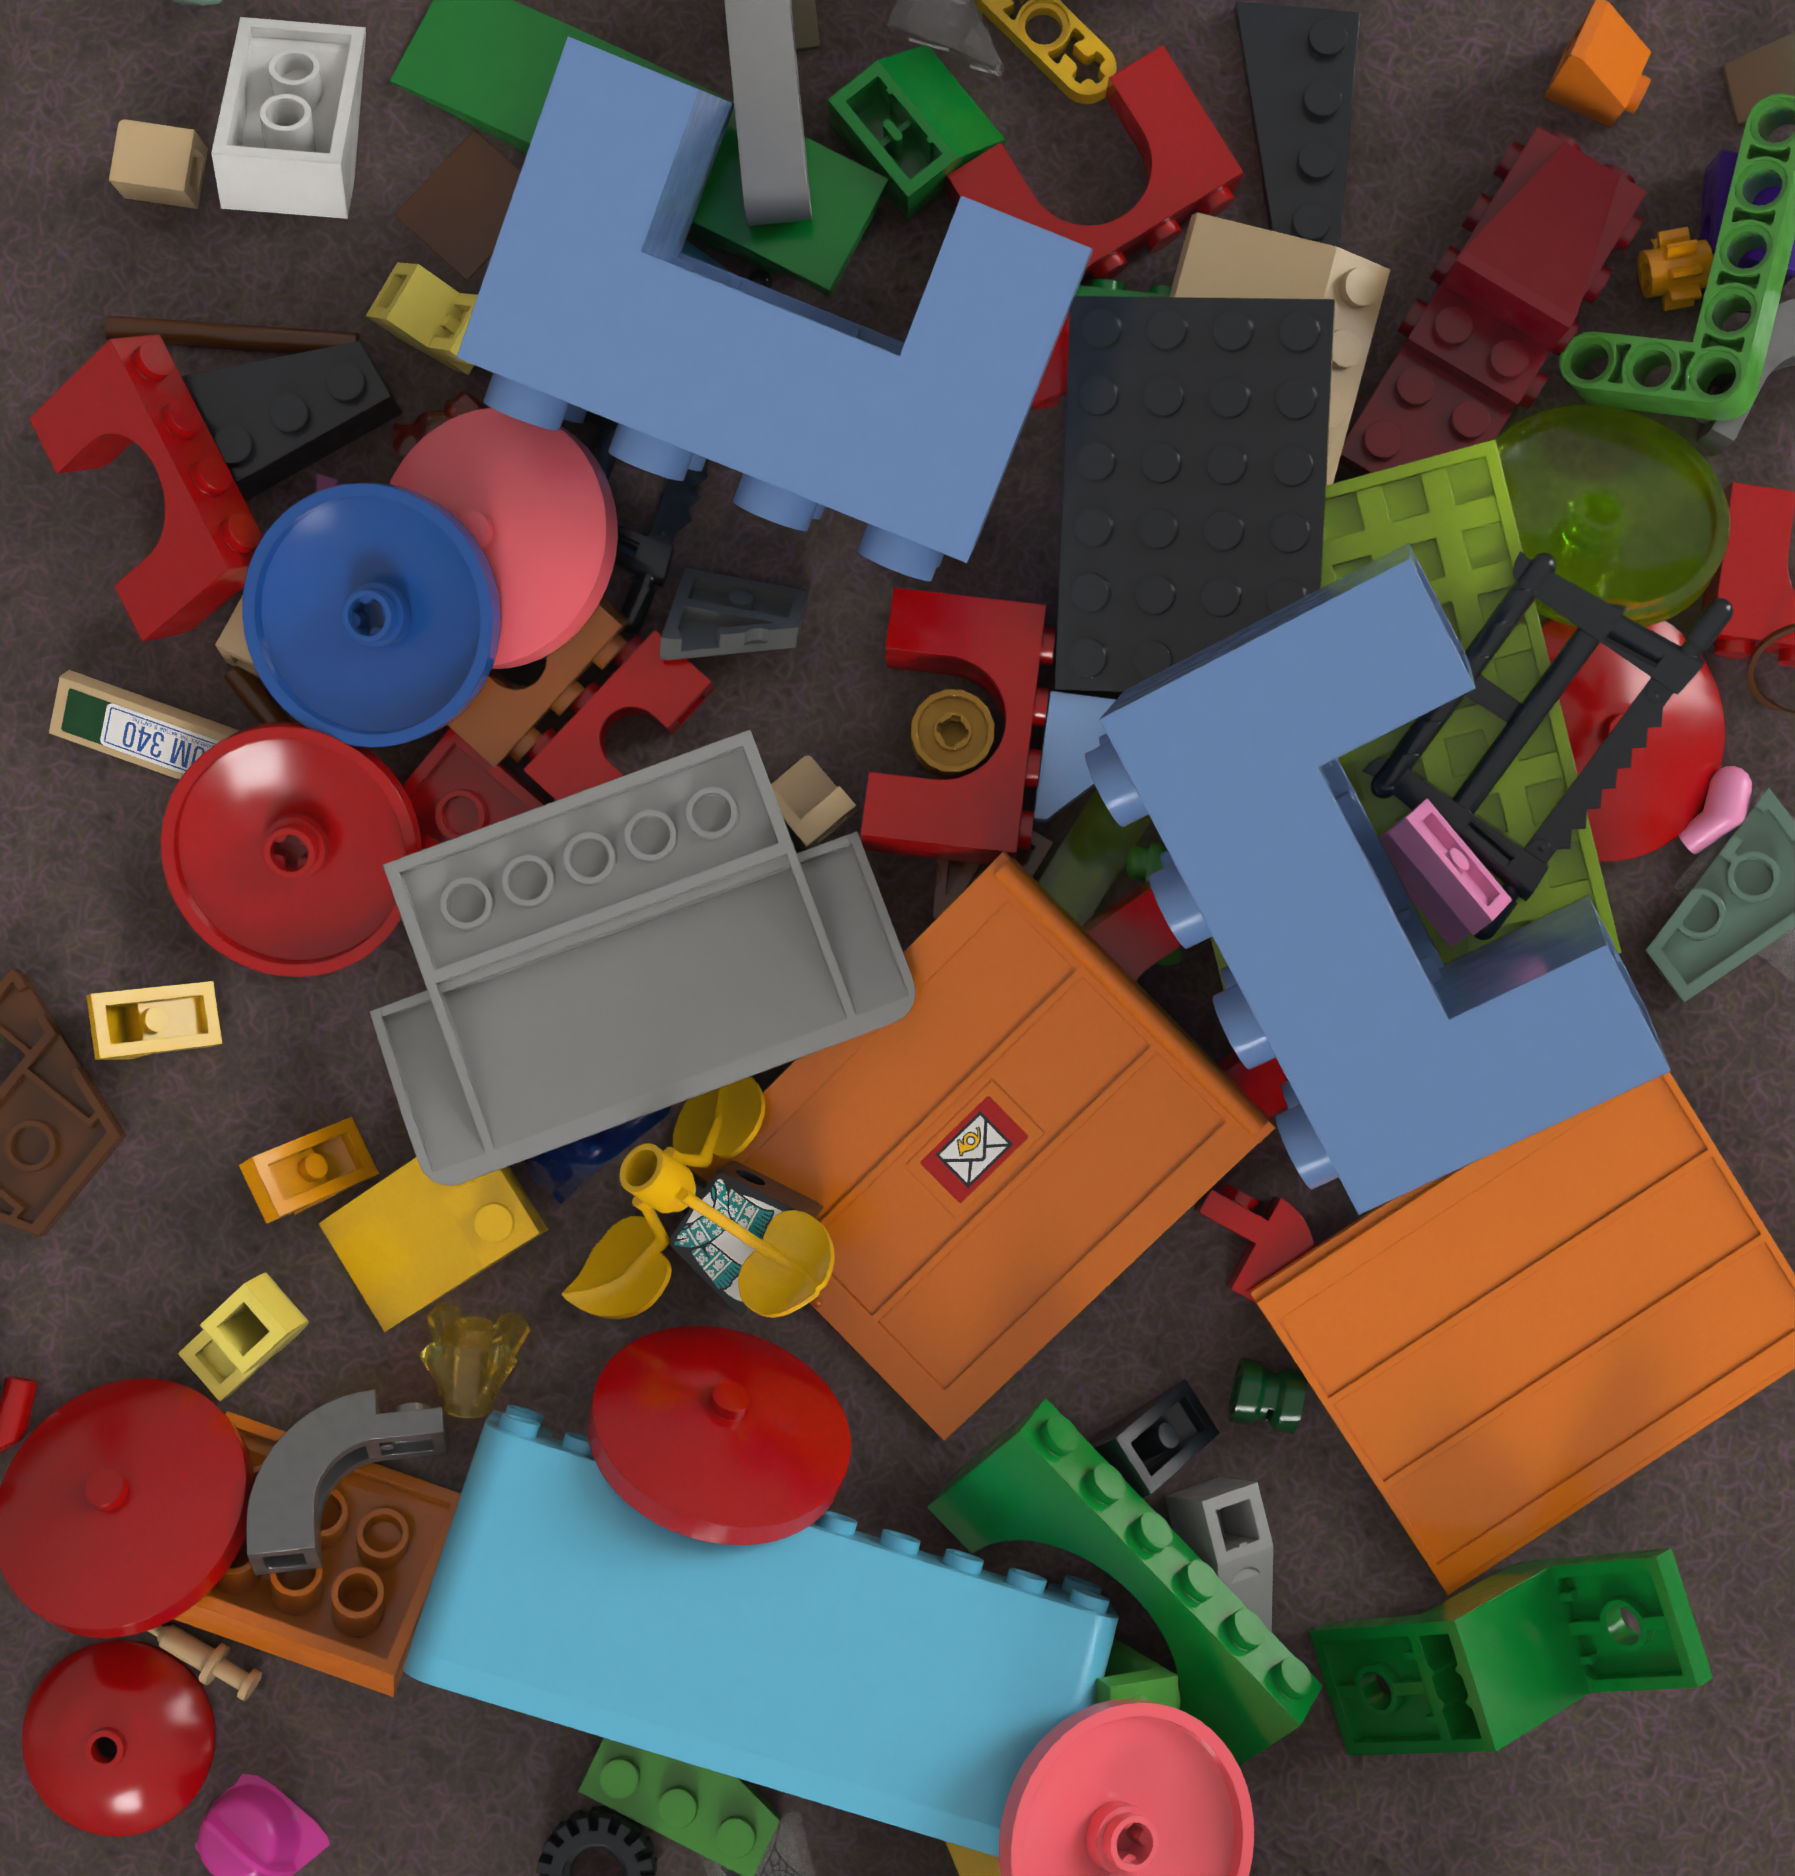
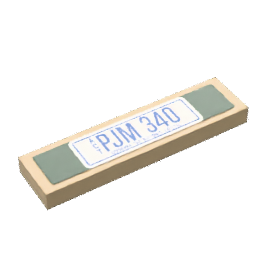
(131, 725)

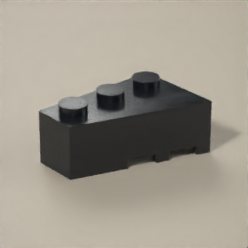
(290, 410)

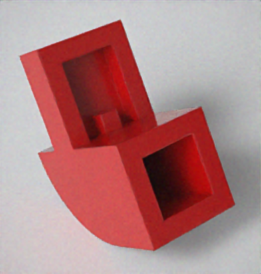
(1273, 1239)

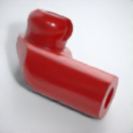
(15, 1410)

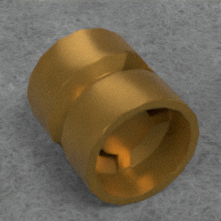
(952, 734)

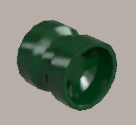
(1267, 1396)

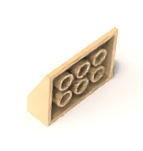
(1253, 262)

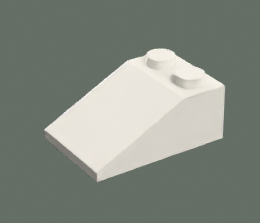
(290, 118)

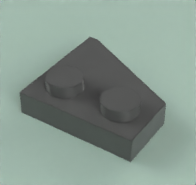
(730, 616)

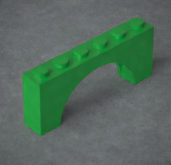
(1057, 1490)

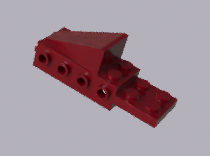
(1499, 304)

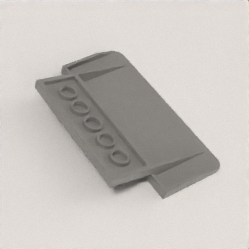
(625, 960)

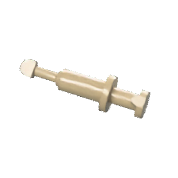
(206, 1659)

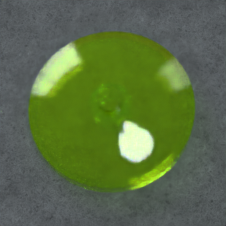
(1617, 507)

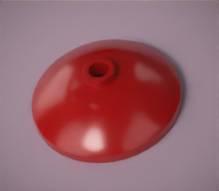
(151, 1713)

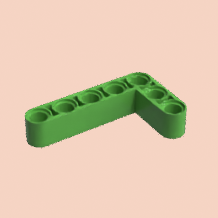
(1727, 291)

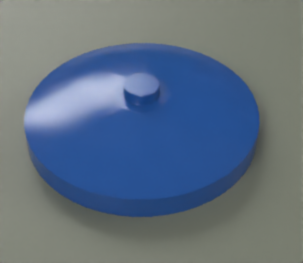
(371, 614)

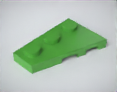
(686, 1803)

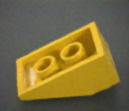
(422, 1238)

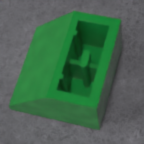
(911, 125)

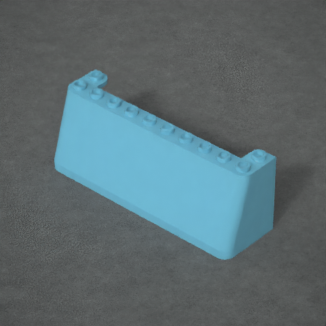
(784, 1662)

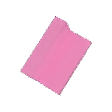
(1443, 874)

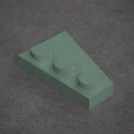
(1735, 906)

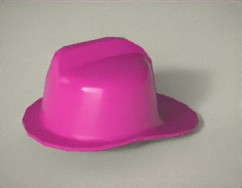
(258, 1832)

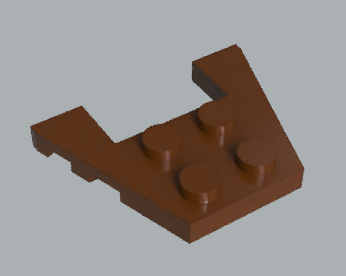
(51, 1116)

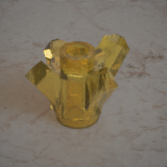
(471, 1357)

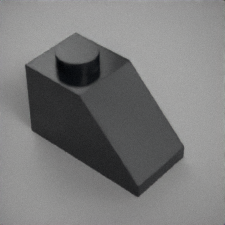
(1157, 1438)

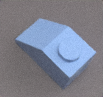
(1068, 734)

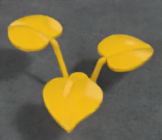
(628, 1265)

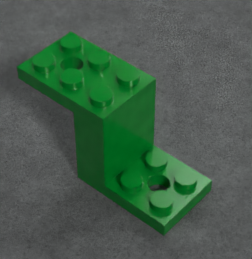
(1510, 1653)

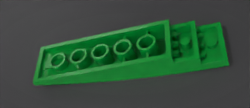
(496, 68)

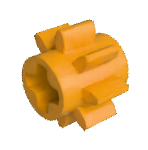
(1674, 268)

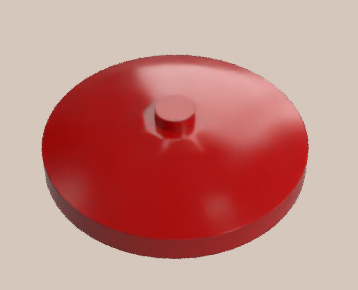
(1665, 778)
(284, 849)
(718, 1435)
(124, 1508)

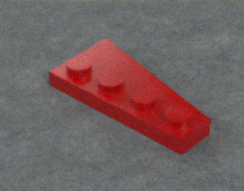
(462, 792)

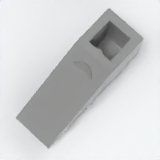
(1230, 1533)

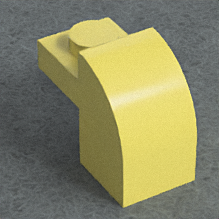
(424, 313)
(243, 1335)

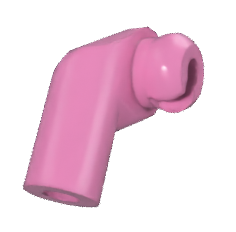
(1723, 809)

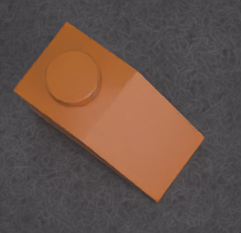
(1601, 67)

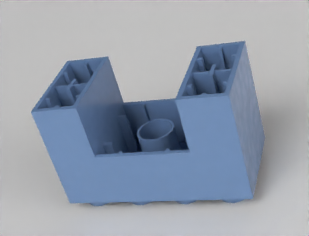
(700, 364)
(1329, 969)

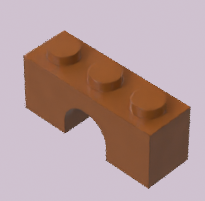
(506, 713)

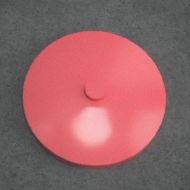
(535, 512)
(1128, 1795)

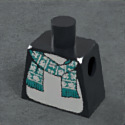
(747, 1200)

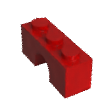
(642, 685)

